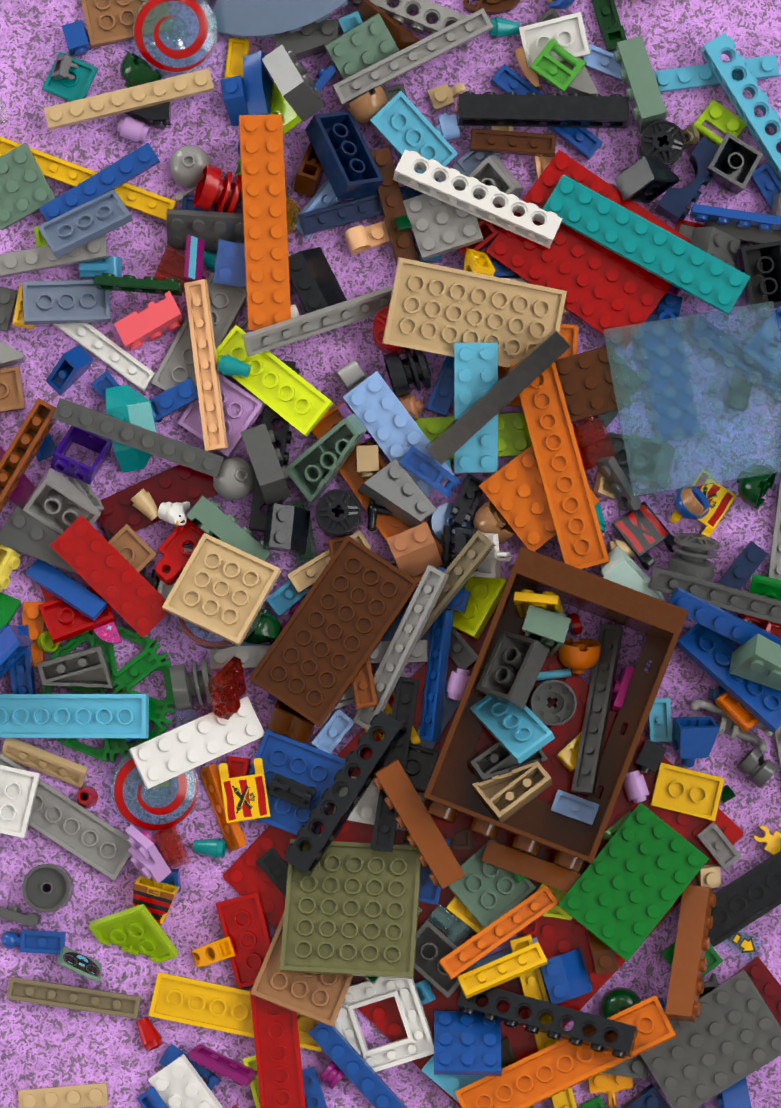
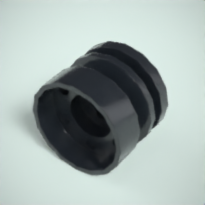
(666, 132)
(407, 371)
(345, 523)

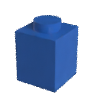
(76, 38)

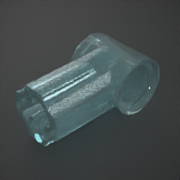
(453, 927)

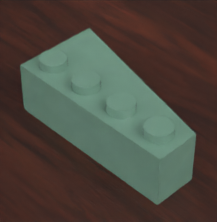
(640, 82)
(323, 460)

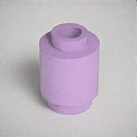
(133, 129)
(457, 683)
(635, 787)

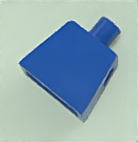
(693, 738)

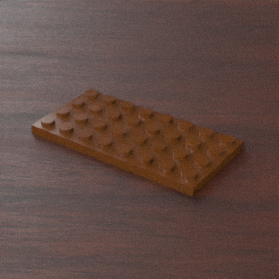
(334, 631)

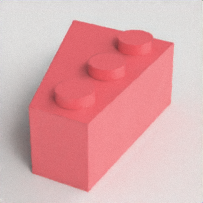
(149, 322)

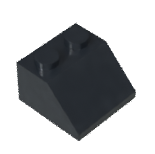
(734, 163)
(645, 180)
(286, 528)

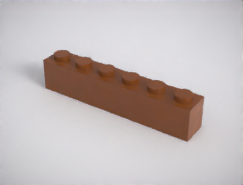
(419, 824)
(689, 953)

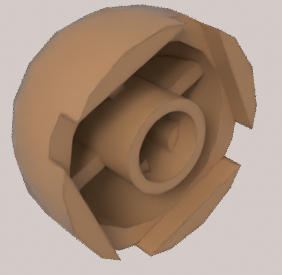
(367, 105)
(490, 521)

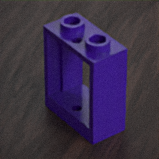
(74, 468)

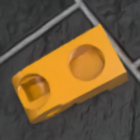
(213, 952)

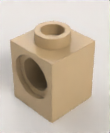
(367, 460)

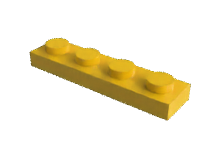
(502, 970)

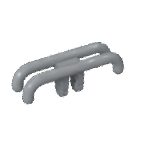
(728, 727)

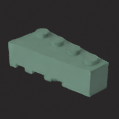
(223, 527)
(758, 662)

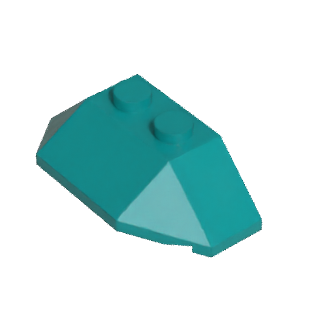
(134, 408)

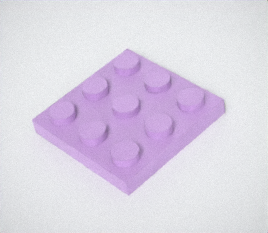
(239, 414)

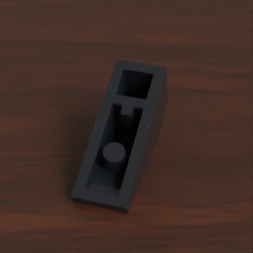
(154, 115)

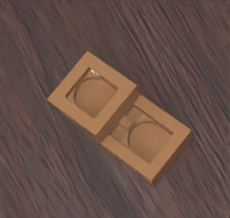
(531, 75)

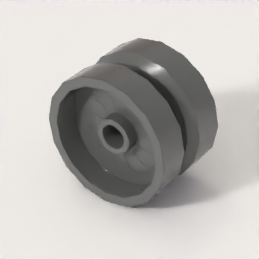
(34, 886)

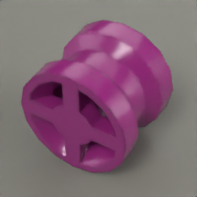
(331, 1075)

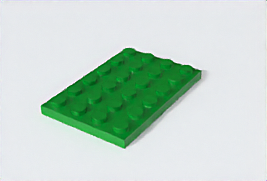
(633, 882)

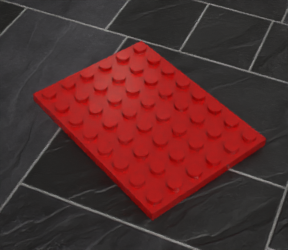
(599, 283)

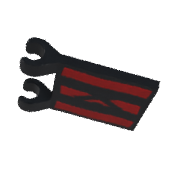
(642, 532)

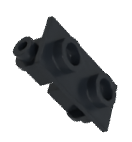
(291, 791)

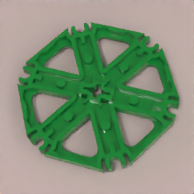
(126, 678)

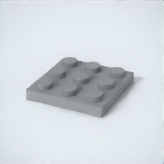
(440, 226)

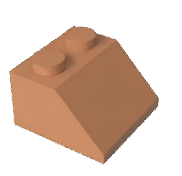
(414, 550)

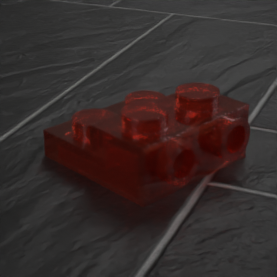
(593, 441)
(227, 688)

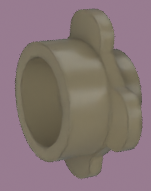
(694, 136)

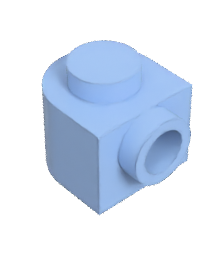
(448, 126)

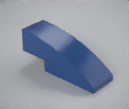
(257, 84)

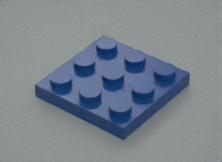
(466, 1044)

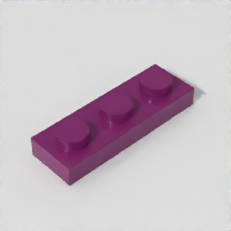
(222, 1065)

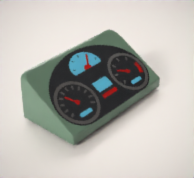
(80, 964)

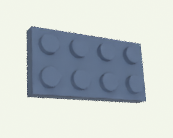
(85, 223)
(65, 302)

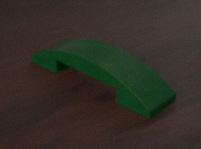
(608, 23)

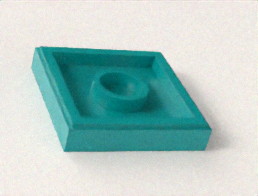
(71, 89)

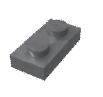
(718, 845)

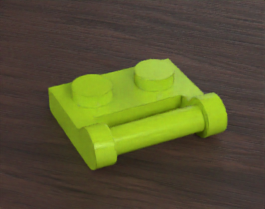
(721, 119)

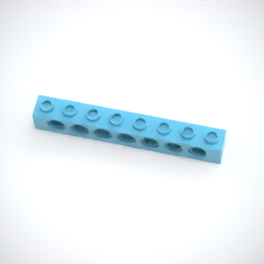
(745, 107)

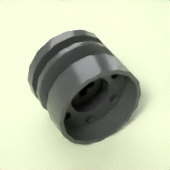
(693, 555)
(191, 684)
(565, 702)

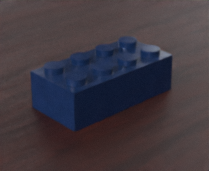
(344, 155)

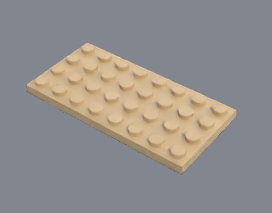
(447, 306)

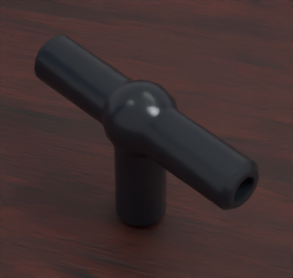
(373, 509)

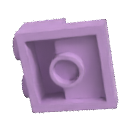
(146, 856)

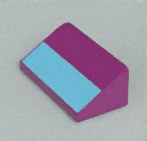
(194, 259)

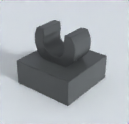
(62, 66)

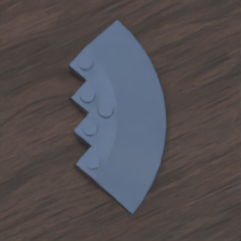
(270, 17)

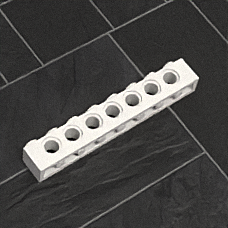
(482, 208)

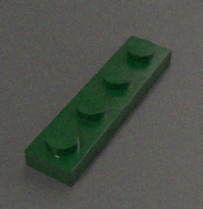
(131, 284)

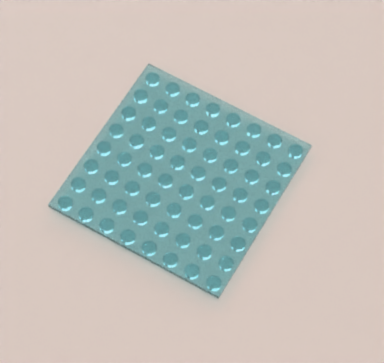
(698, 397)

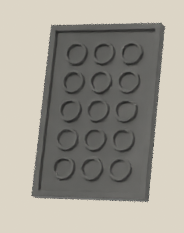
(720, 1048)

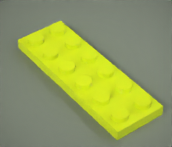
(277, 384)

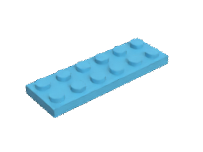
(473, 375)

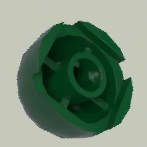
(137, 71)
(754, 488)
(266, 629)
(617, 1001)

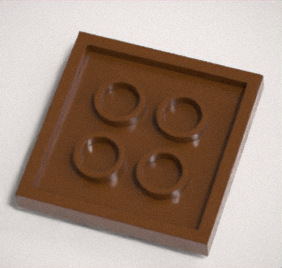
(587, 384)

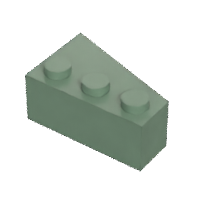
(546, 627)

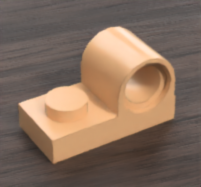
(365, 238)

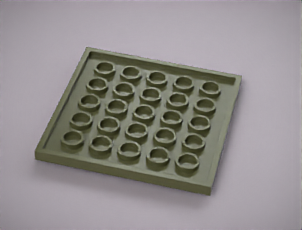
(353, 913)

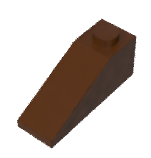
(309, 173)
(602, 956)

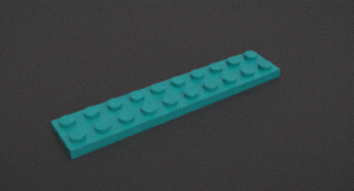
(647, 245)

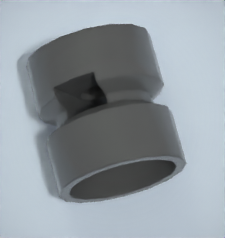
(757, 767)

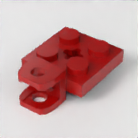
(173, 552)

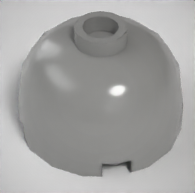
(188, 165)
(235, 479)

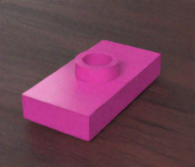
(620, 688)

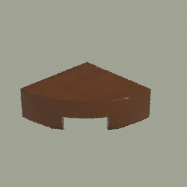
(462, 840)

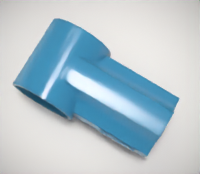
(96, 267)

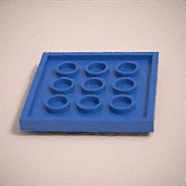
(301, 764)

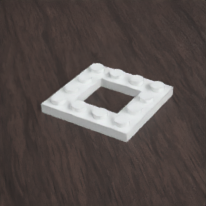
(419, 1039)

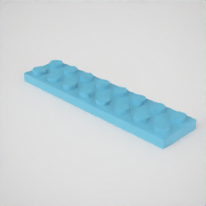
(74, 715)

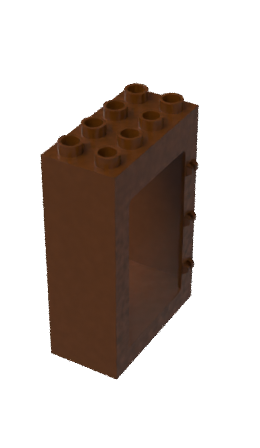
(535, 823)

